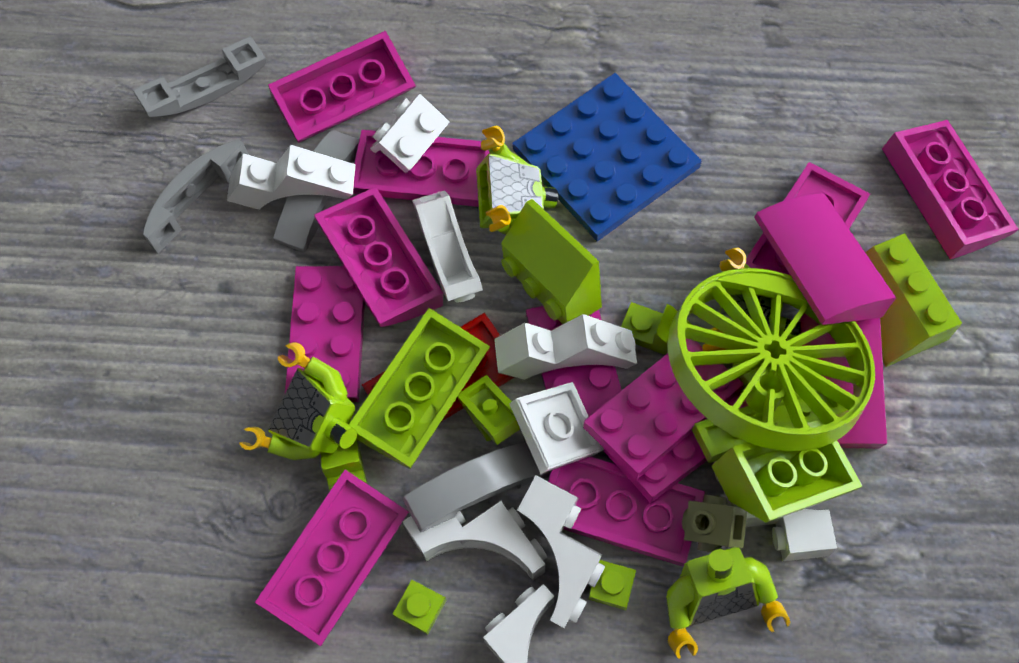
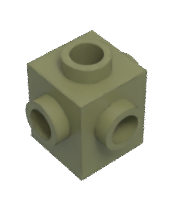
(714, 523)

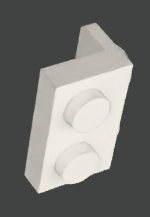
(410, 132)

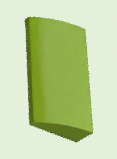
(418, 388)

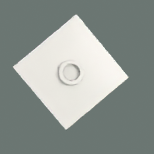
(554, 427)

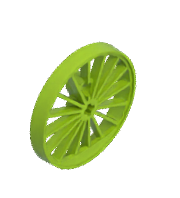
(770, 360)

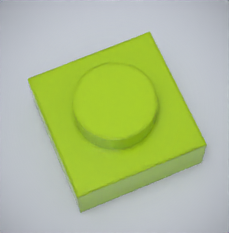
(613, 585)
(419, 607)

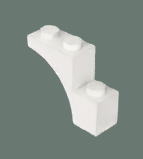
(297, 172)
(446, 247)
(579, 342)
(493, 530)
(799, 534)
(577, 564)
(511, 635)

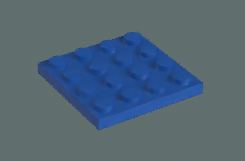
(607, 156)

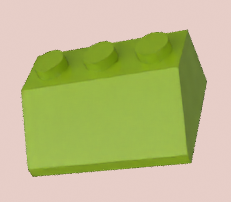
(551, 265)
(920, 312)
(784, 482)

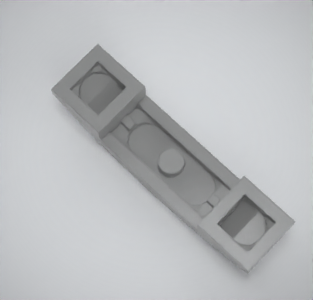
(202, 85)
(186, 188)
(297, 220)
(471, 483)

